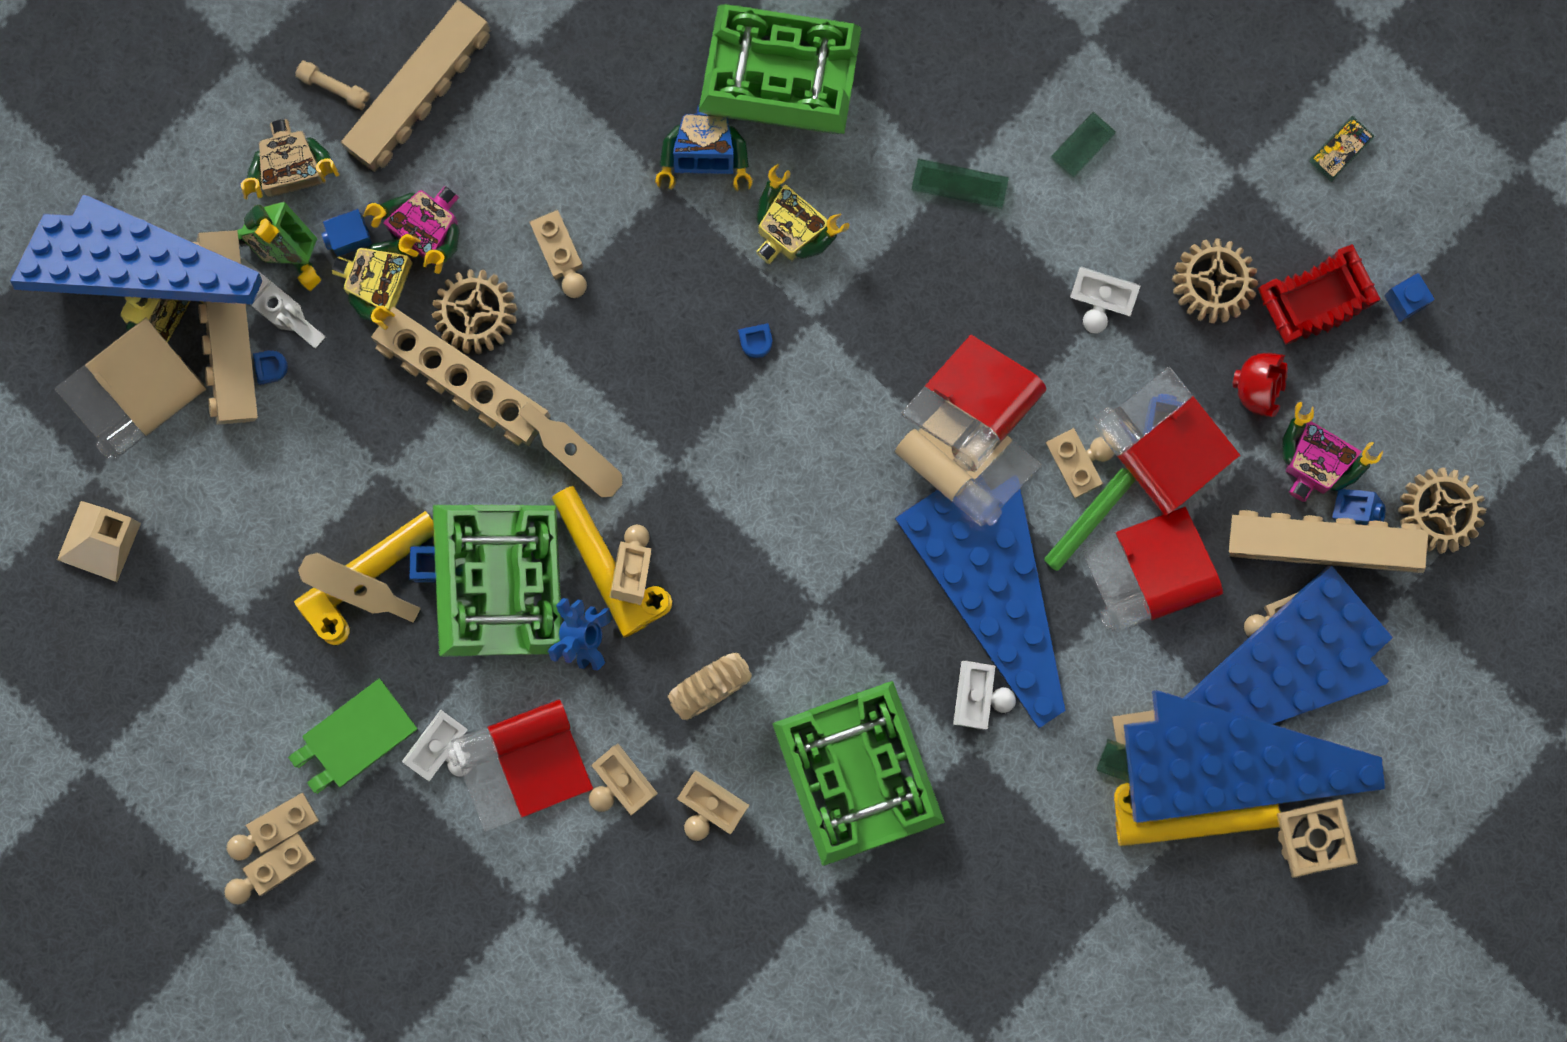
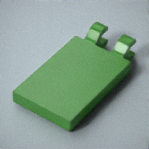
(355, 736)

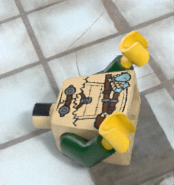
(287, 163)

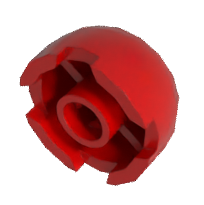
(1261, 382)

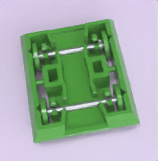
(778, 77)
(496, 579)
(858, 773)

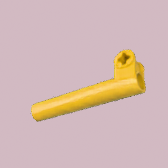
(601, 565)
(321, 608)
(1188, 826)

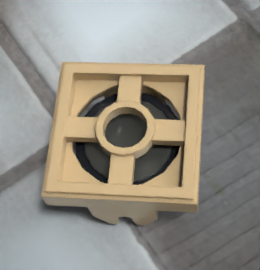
(1313, 838)

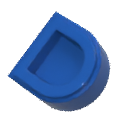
(756, 340)
(269, 366)

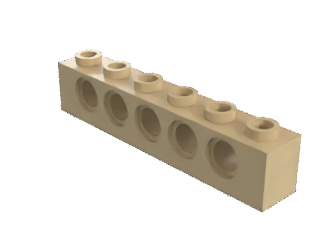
(454, 362)

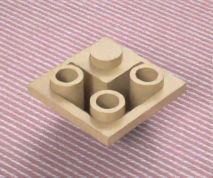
(99, 541)

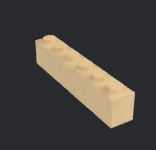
(416, 86)
(227, 345)
(1328, 543)

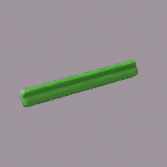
(1089, 519)

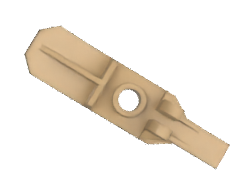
(584, 463)
(341, 581)

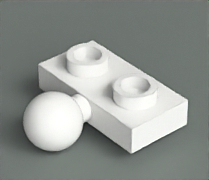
(1104, 293)
(976, 696)
(432, 747)

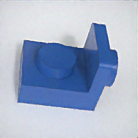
(1359, 506)

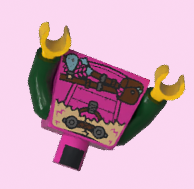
(424, 219)
(1321, 458)

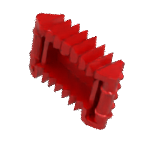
(1320, 297)

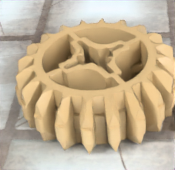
(1203, 281)
(460, 307)
(1439, 498)
(709, 686)

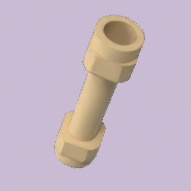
(310, 73)

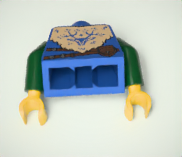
(704, 146)

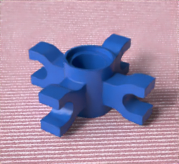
(580, 634)

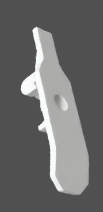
(287, 313)

